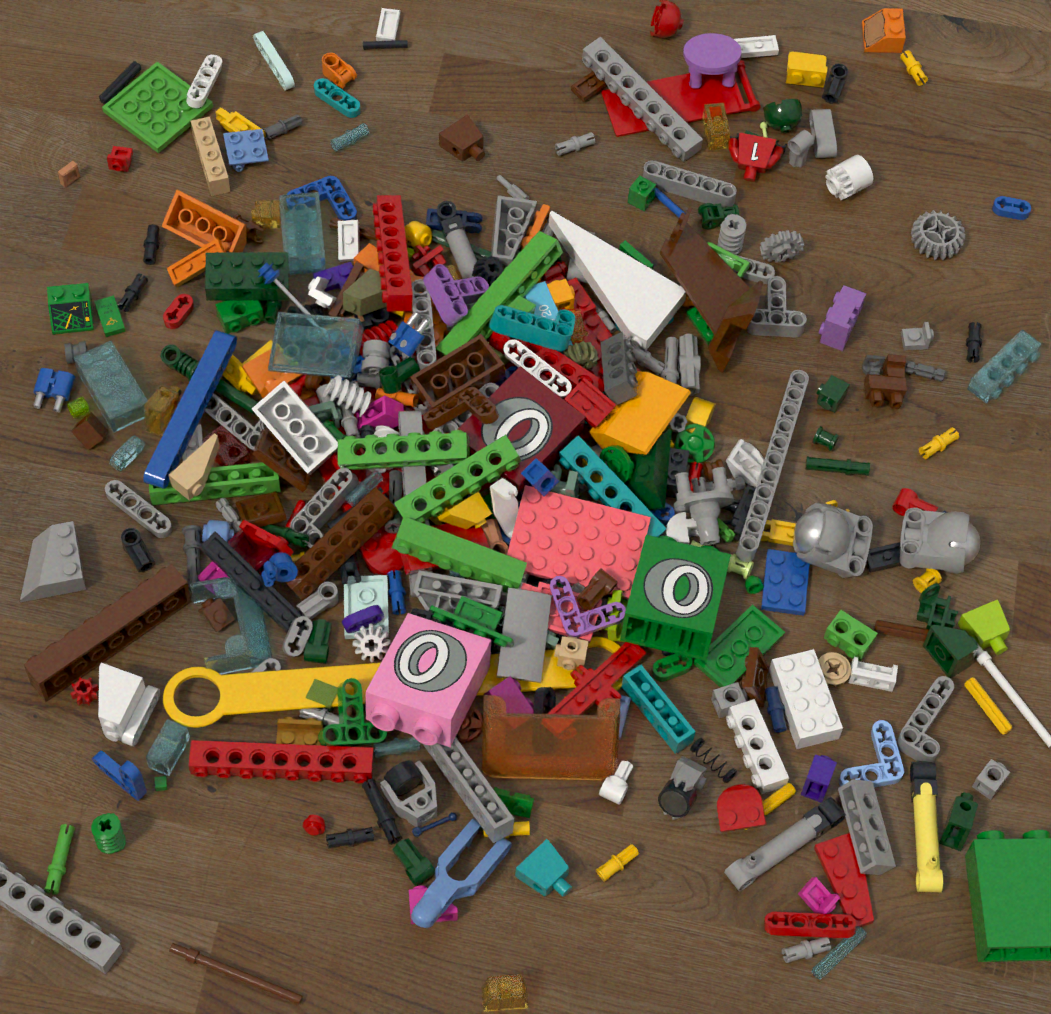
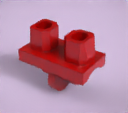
(435, 257)

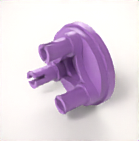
(712, 56)

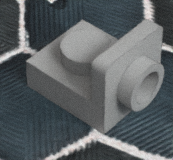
(917, 337)

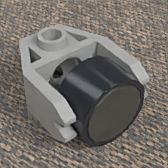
(402, 779)
(680, 791)

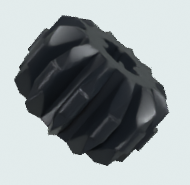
(488, 269)

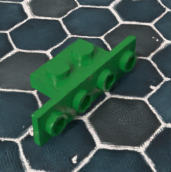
(476, 617)

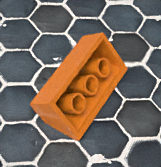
(203, 223)

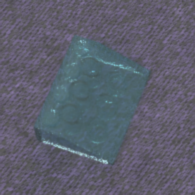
(315, 345)

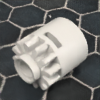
(849, 177)

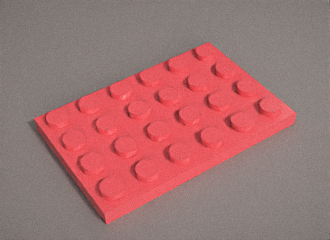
(577, 539)

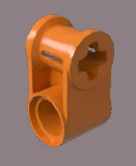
(337, 70)

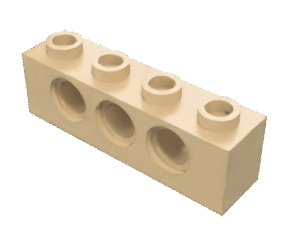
(210, 156)

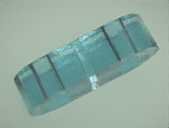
(127, 453)

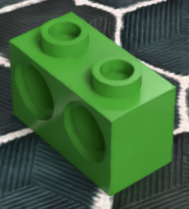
(854, 631)

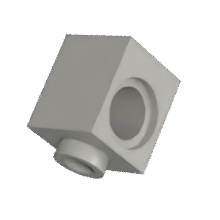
(719, 698)
(985, 784)

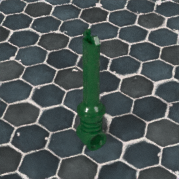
(187, 365)

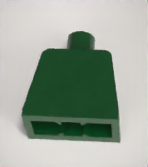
(960, 815)

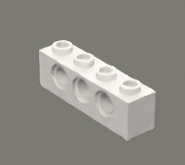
(749, 714)

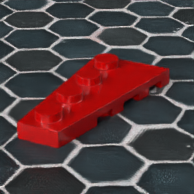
(844, 875)

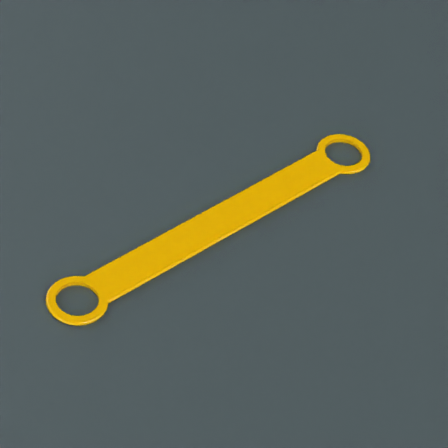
(288, 688)

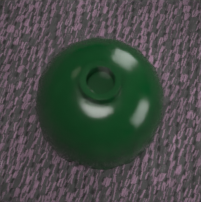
(784, 115)

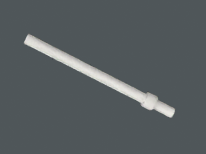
(985, 660)

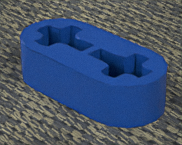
(1011, 208)

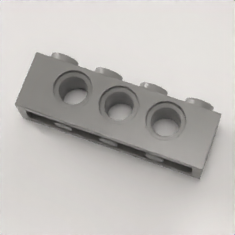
(866, 827)

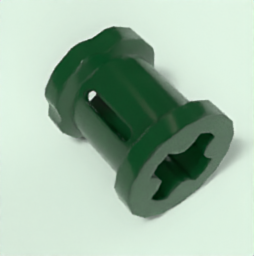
(825, 438)

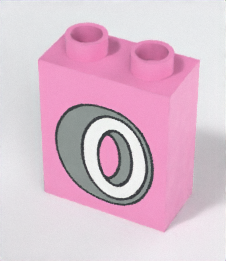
(428, 680)

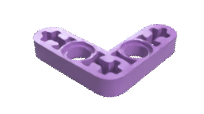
(583, 618)

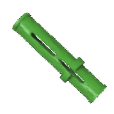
(57, 867)

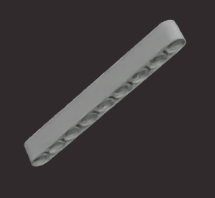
(413, 476)

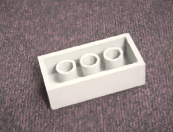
(296, 427)
(805, 699)

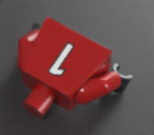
(754, 153)

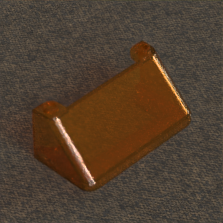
(550, 743)

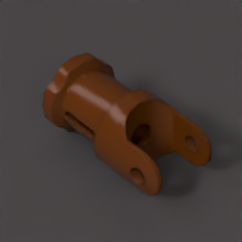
(251, 228)

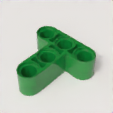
(346, 722)

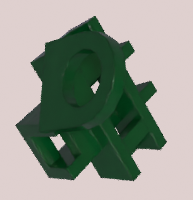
(932, 614)

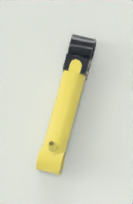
(923, 795)

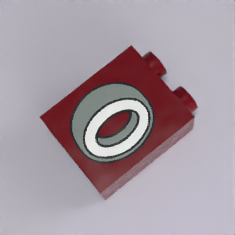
(532, 419)

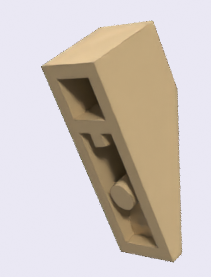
(193, 473)

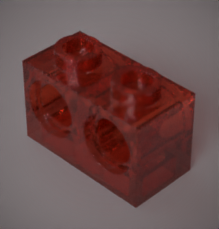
(229, 448)

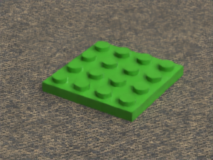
(155, 107)

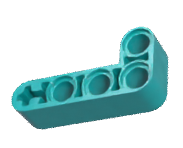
(534, 328)

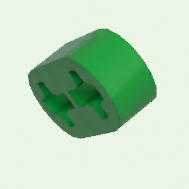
(672, 669)

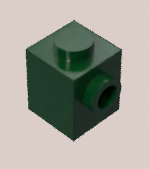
(832, 393)

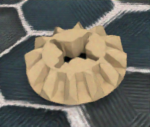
(835, 660)

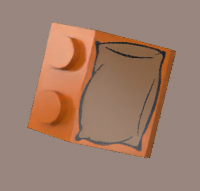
(884, 31)

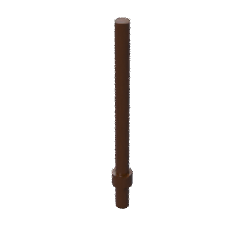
(193, 956)

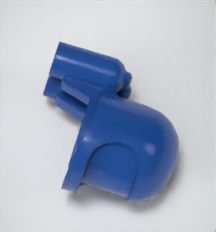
(279, 568)

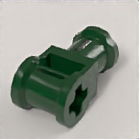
(715, 214)

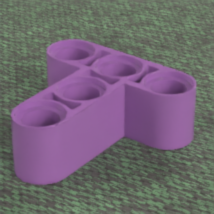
(452, 296)

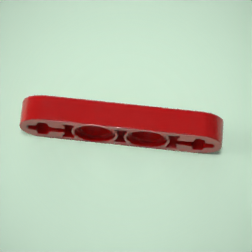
(810, 921)

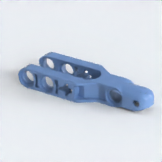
(445, 889)

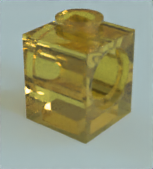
(267, 213)

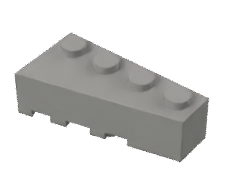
(510, 225)

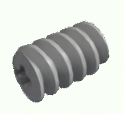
(732, 234)

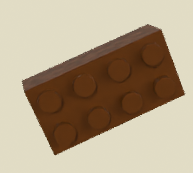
(464, 367)

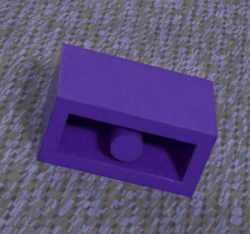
(818, 778)

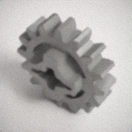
(781, 246)

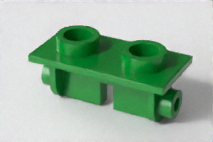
(518, 804)

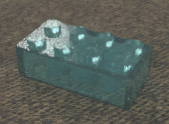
(302, 232)
(111, 386)

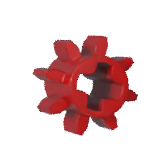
(88, 696)

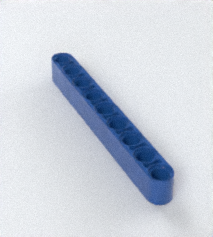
(190, 409)

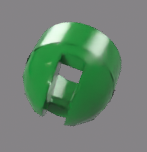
(753, 584)

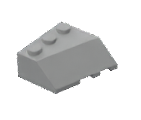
(54, 564)

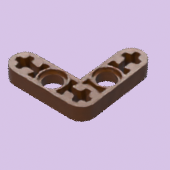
(459, 404)

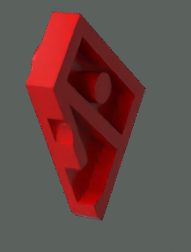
(264, 538)

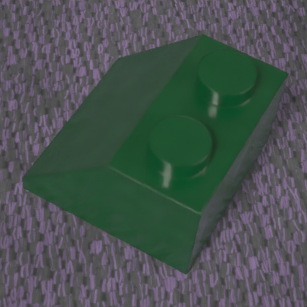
(950, 649)

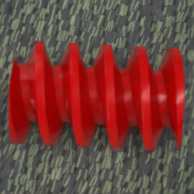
(382, 332)

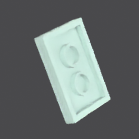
(369, 592)

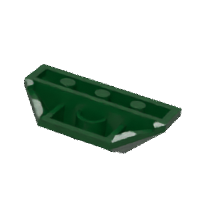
(651, 473)

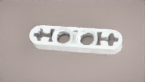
(205, 81)
(539, 367)

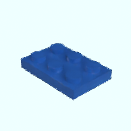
(784, 583)

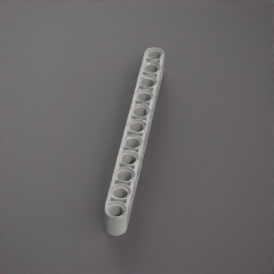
(780, 438)

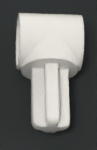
(615, 786)

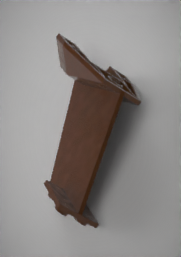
(712, 286)

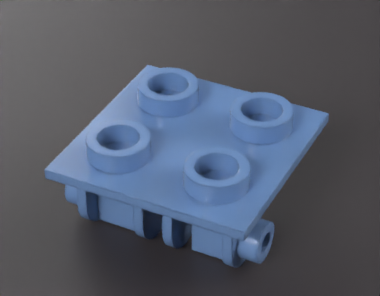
(245, 148)

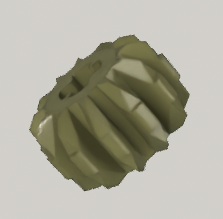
(582, 354)

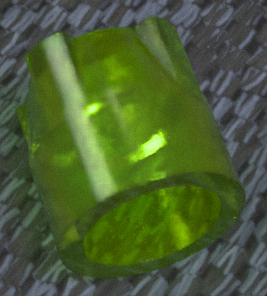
(78, 407)

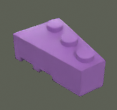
(841, 317)

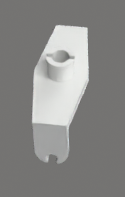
(505, 505)

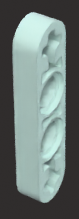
(274, 60)

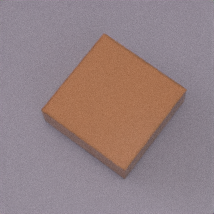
(68, 174)

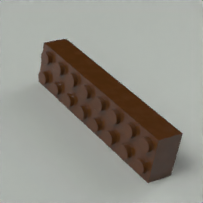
(108, 632)

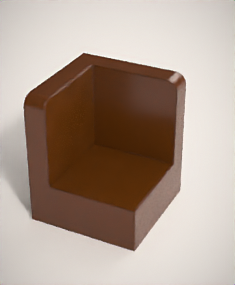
(89, 431)

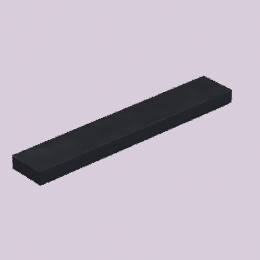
(251, 582)

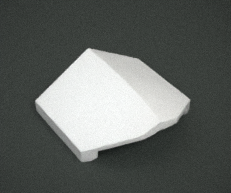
(745, 462)

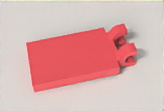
(555, 624)

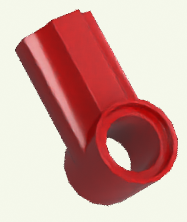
(909, 499)

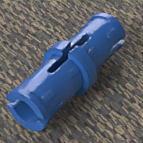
(396, 592)

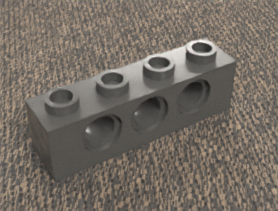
(619, 368)

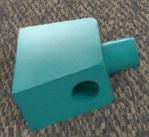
(545, 871)

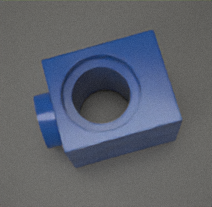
(539, 477)

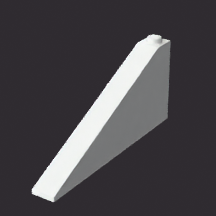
(630, 292)

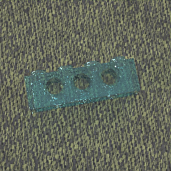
(982, 383)

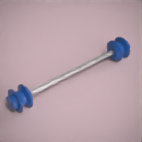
(270, 276)

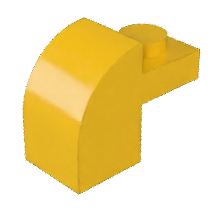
(699, 413)

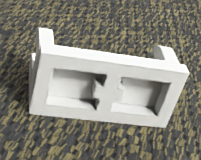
(873, 675)

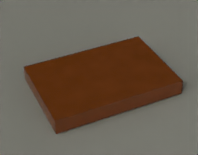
(276, 456)

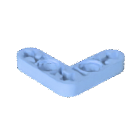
(883, 767)

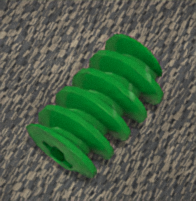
(108, 833)

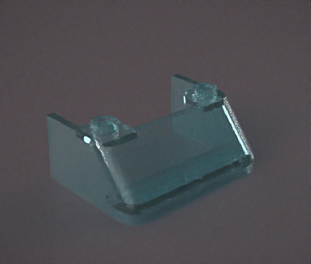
(242, 650)

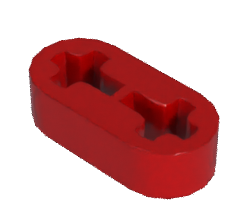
(176, 310)

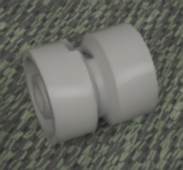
(376, 356)

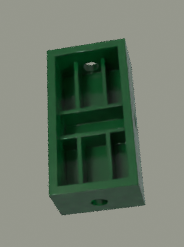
(235, 276)

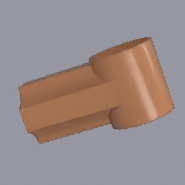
(494, 536)

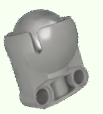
(833, 540)
(938, 540)

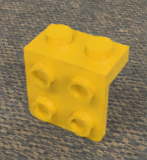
(806, 69)

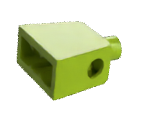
(987, 626)

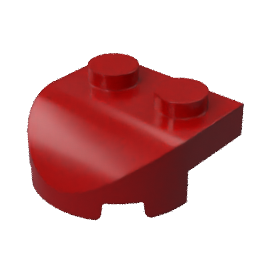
(380, 555)
(740, 808)

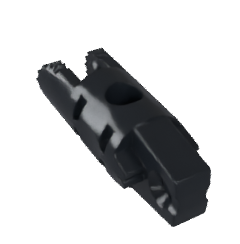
(350, 568)

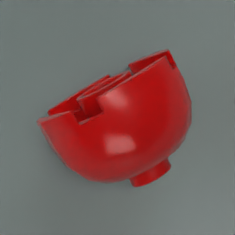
(666, 19)

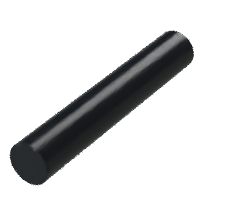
(385, 44)

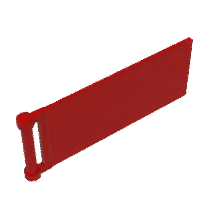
(683, 99)

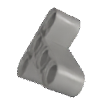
(771, 314)

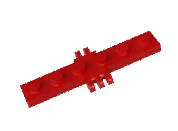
(597, 685)

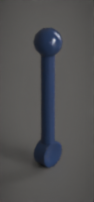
(417, 831)

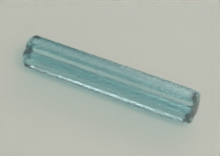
(838, 953)

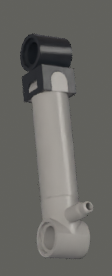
(455, 235)
(811, 826)

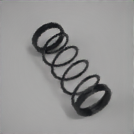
(695, 748)

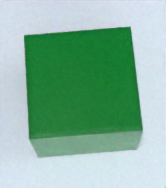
(161, 783)

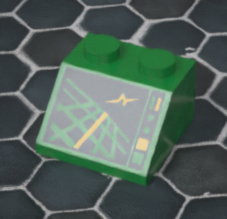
(70, 308)

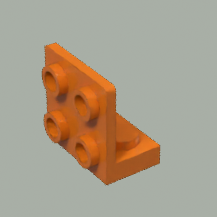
(266, 380)

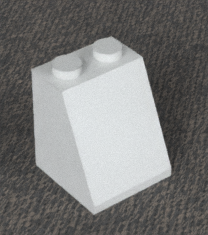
(117, 699)

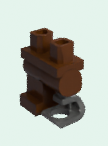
(890, 385)

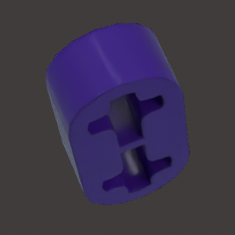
(361, 618)

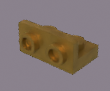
(298, 731)

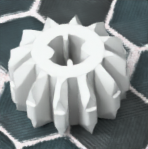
(363, 645)

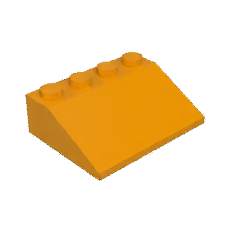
(643, 418)

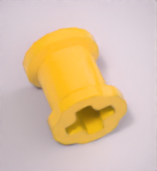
(929, 578)

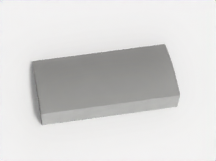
(527, 625)

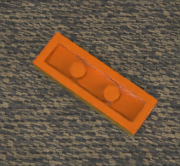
(193, 263)

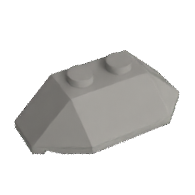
(446, 591)

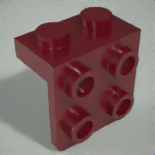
(248, 550)

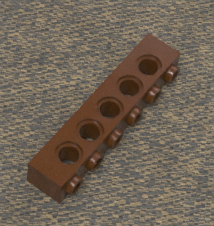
(341, 542)

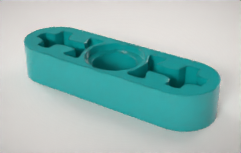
(334, 90)

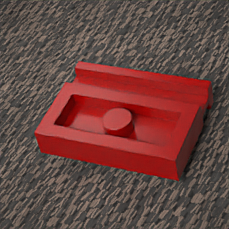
(590, 402)

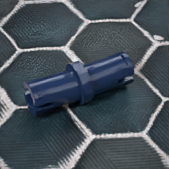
(776, 709)

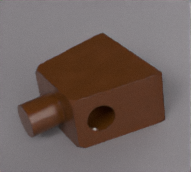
(463, 140)

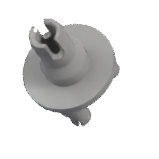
(704, 505)

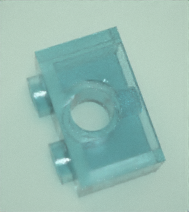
(167, 747)

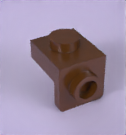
(216, 613)

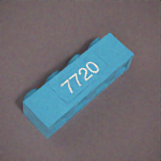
(545, 306)

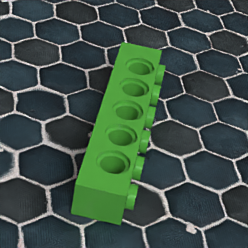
(413, 457)
(462, 471)
(224, 483)

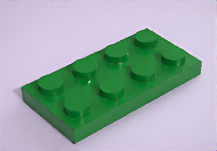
(728, 652)

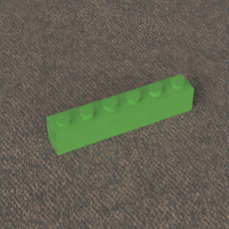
(458, 554)

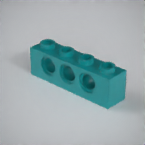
(658, 709)

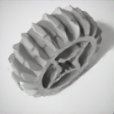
(940, 230)

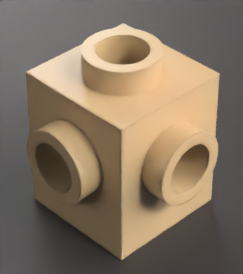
(571, 652)

